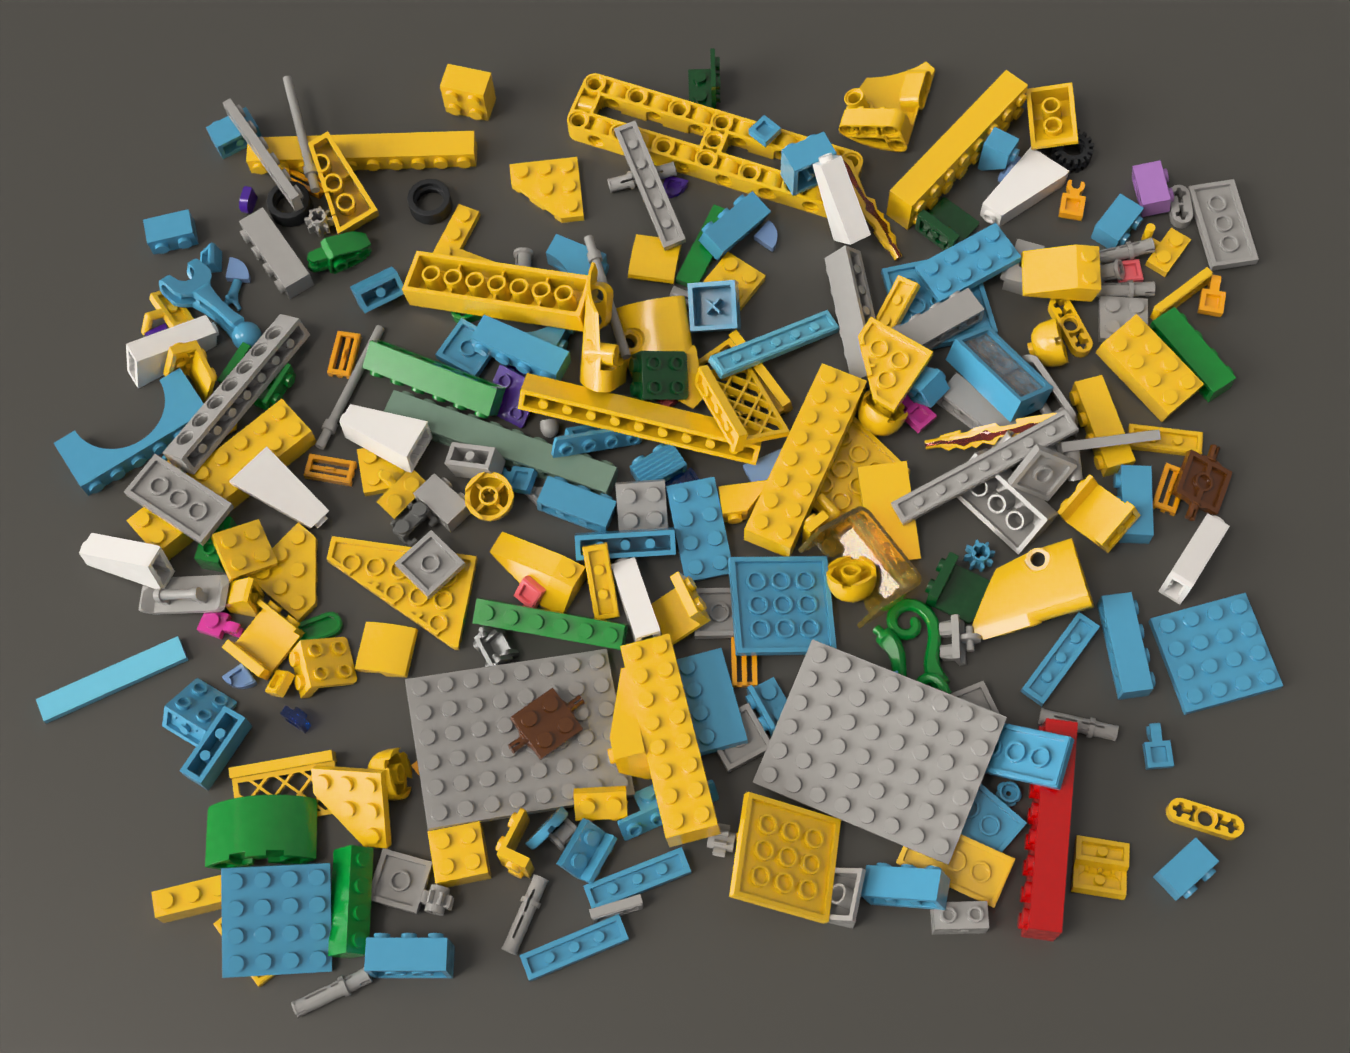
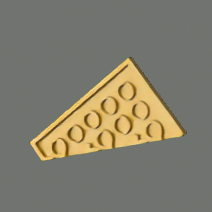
(375, 569)

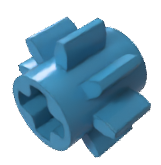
(979, 548)

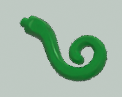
(895, 650)
(932, 652)

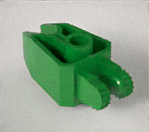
(339, 252)

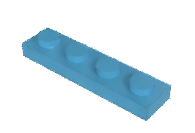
(1060, 659)
(638, 878)
(574, 947)

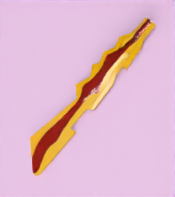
(872, 215)
(984, 434)

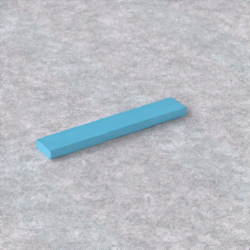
(773, 344)
(111, 679)

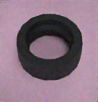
(424, 187)
(293, 218)

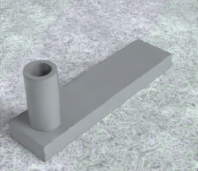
(1073, 448)

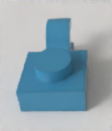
(1157, 752)

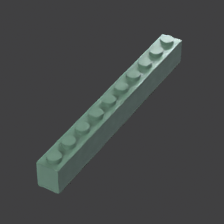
(515, 447)

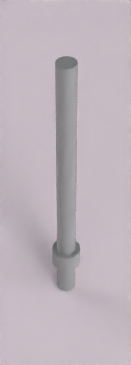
(309, 169)
(594, 255)
(330, 425)

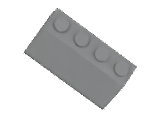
(1008, 511)

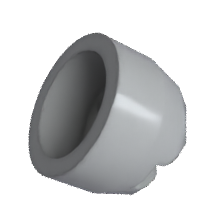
(549, 427)

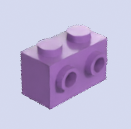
(1151, 188)

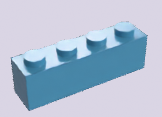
(519, 349)
(630, 542)
(1125, 645)

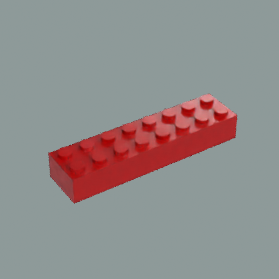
(1047, 848)

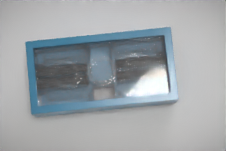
(999, 373)

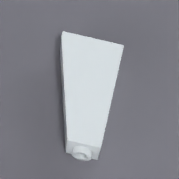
(1024, 186)
(840, 200)
(149, 354)
(388, 435)
(279, 488)
(1194, 558)
(128, 559)
(635, 599)

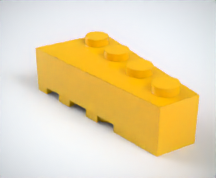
(344, 192)

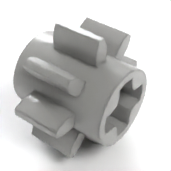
(319, 221)
(722, 842)
(437, 900)

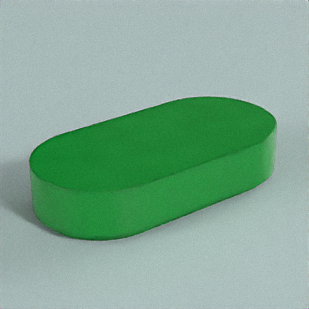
(322, 626)

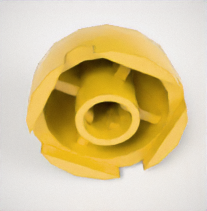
(1048, 344)
(878, 419)
(489, 496)
(851, 578)
(397, 770)

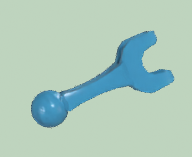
(201, 296)

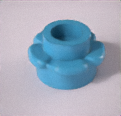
(1010, 787)

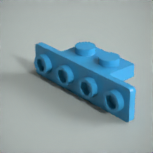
(589, 439)
(649, 814)

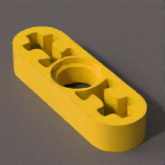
(1070, 336)
(1221, 831)

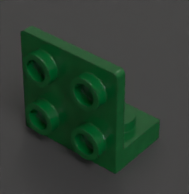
(705, 83)
(945, 224)

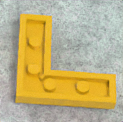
(458, 233)

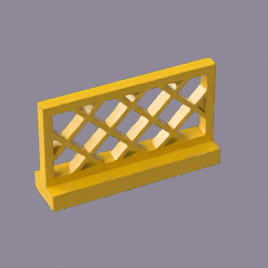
(771, 387)
(724, 408)
(282, 767)

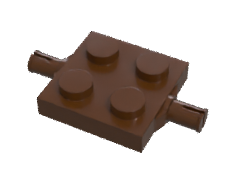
(1202, 482)
(546, 723)

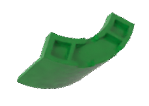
(261, 828)

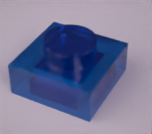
(296, 718)

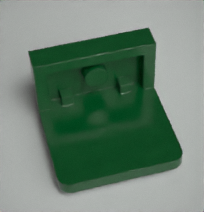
(659, 375)
(956, 589)

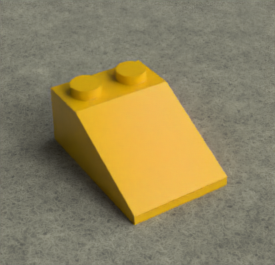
(1052, 116)
(1062, 272)

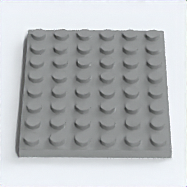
(466, 728)
(880, 751)

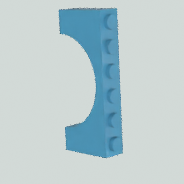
(570, 258)
(98, 466)

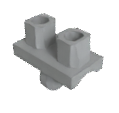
(960, 640)

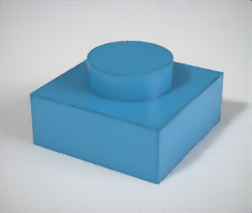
(764, 131)

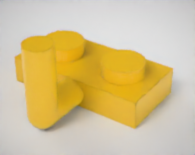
(1166, 251)
(164, 309)
(400, 491)
(815, 521)

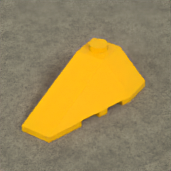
(551, 570)
(625, 735)

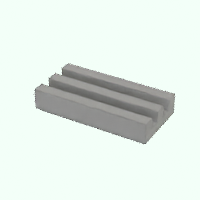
(619, 907)

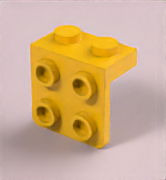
(193, 363)
(680, 609)
(322, 664)
(516, 863)

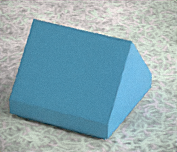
(212, 258)

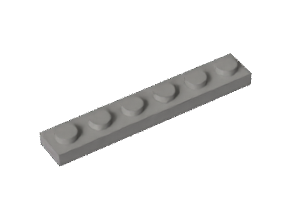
(260, 148)
(650, 185)

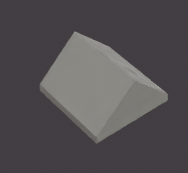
(846, 896)

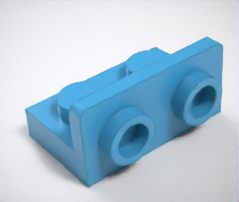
(768, 702)
(586, 851)

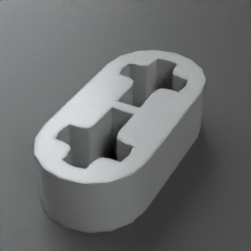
(1184, 206)

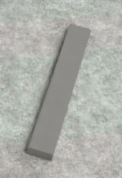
(983, 467)

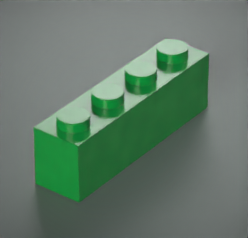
(1194, 352)
(350, 901)

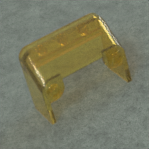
(861, 534)

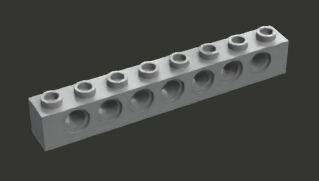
(236, 394)

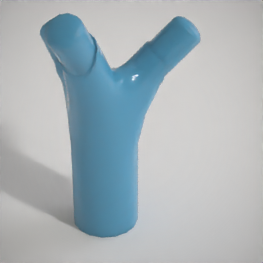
(232, 296)

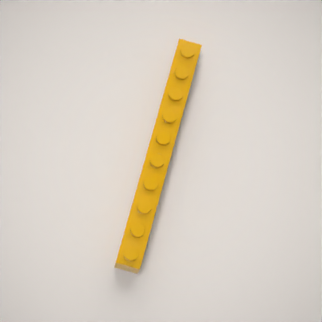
(381, 151)
(630, 417)

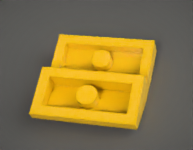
(652, 262)
(386, 649)
(1100, 867)

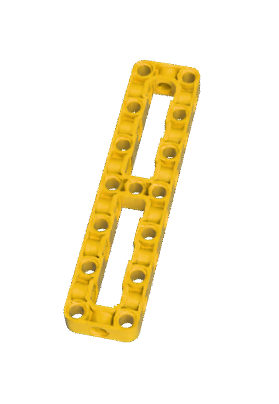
(689, 157)

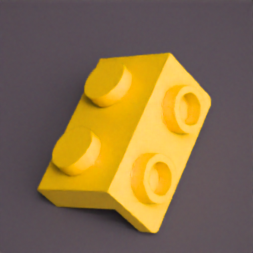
(600, 803)

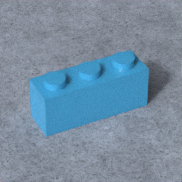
(733, 225)
(1135, 486)
(576, 504)
(216, 748)
(906, 886)

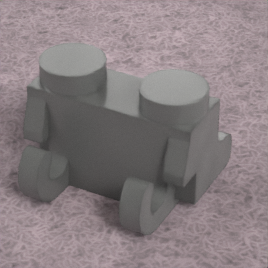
(417, 514)
(494, 646)

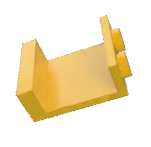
(1098, 514)
(266, 640)

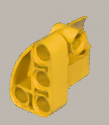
(886, 108)
(662, 326)
(600, 362)
(1028, 594)

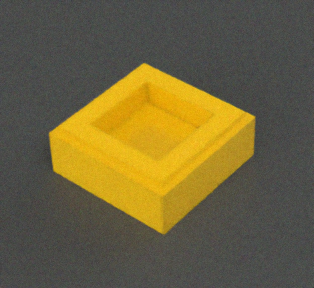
(279, 683)

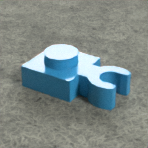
(521, 479)

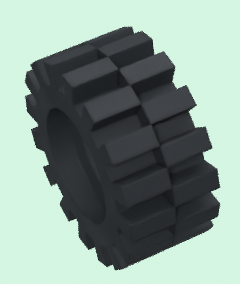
(1074, 162)

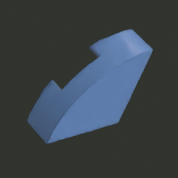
(1010, 165)
(767, 236)
(237, 270)
(240, 678)

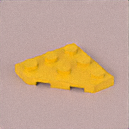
(551, 186)
(890, 363)
(295, 576)
(357, 800)

